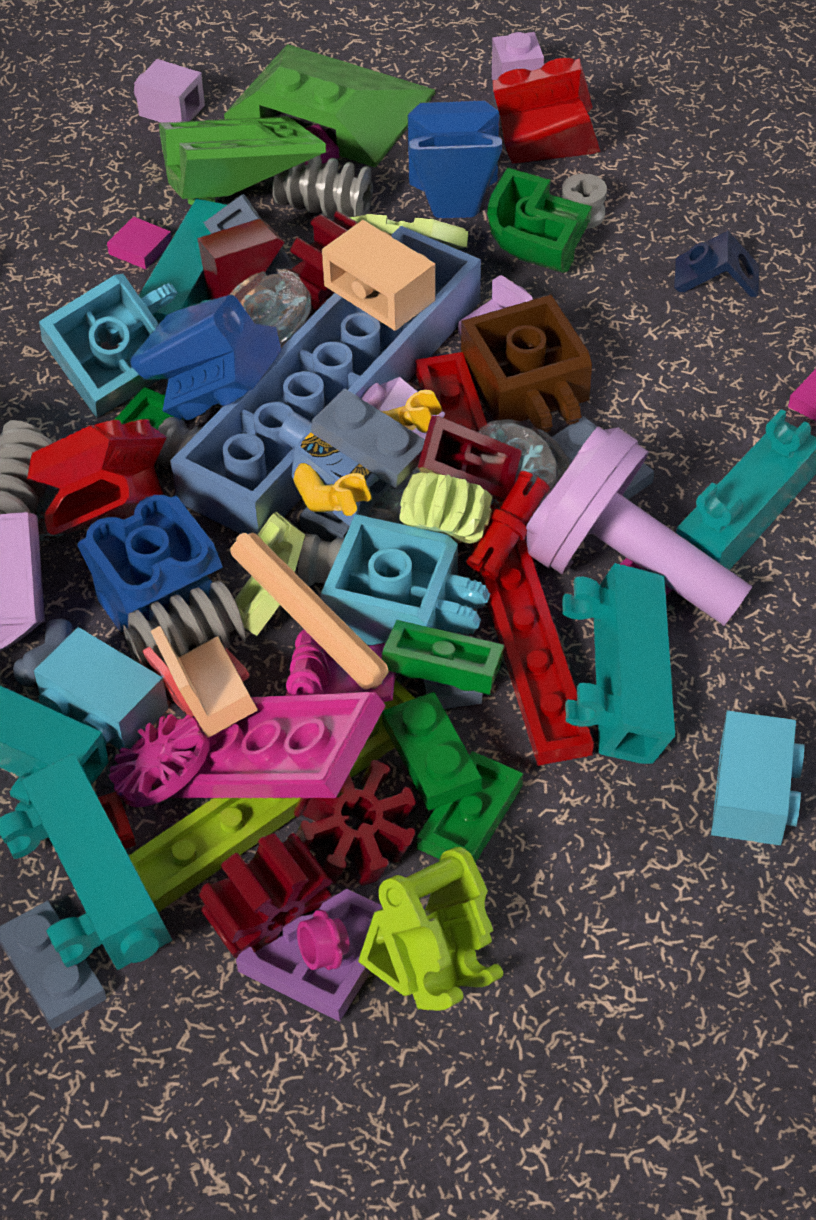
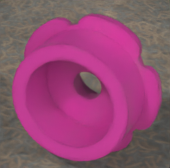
(322, 941)

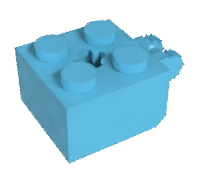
(104, 314)
(401, 575)

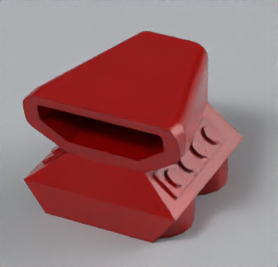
(546, 112)
(99, 472)

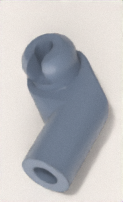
(55, 633)

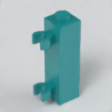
(182, 261)
(752, 493)
(631, 662)
(40, 736)
(97, 864)

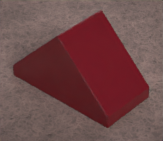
(236, 255)
(469, 456)

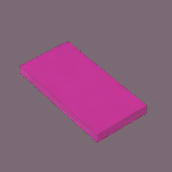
(287, 748)

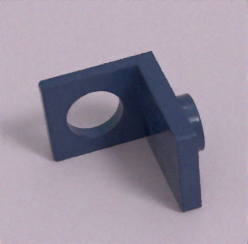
(713, 258)

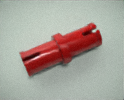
(508, 524)

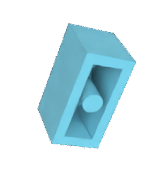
(101, 688)
(755, 778)

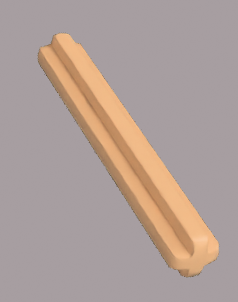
(309, 611)

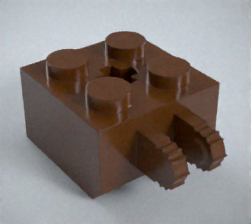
(528, 362)

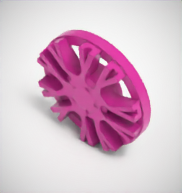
(158, 760)

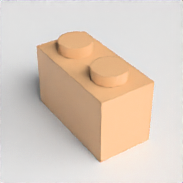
(379, 274)

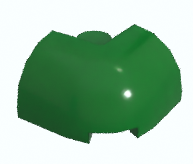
(534, 223)

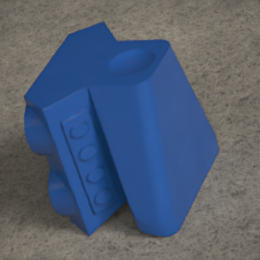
(454, 154)
(207, 355)
(148, 557)

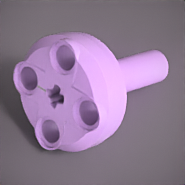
(592, 502)

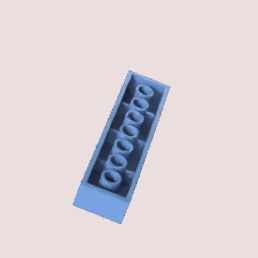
(238, 464)

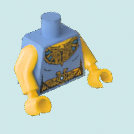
(332, 479)

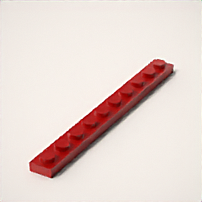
(516, 599)

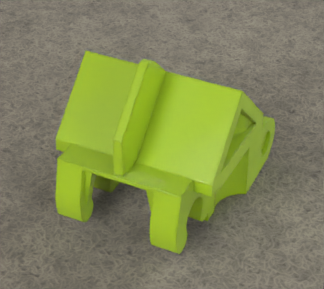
(435, 947)

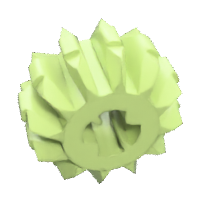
(446, 506)

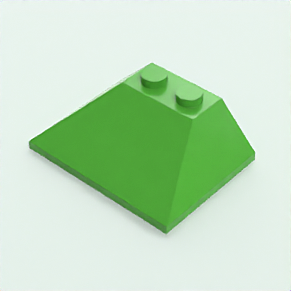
(358, 102)
(231, 154)

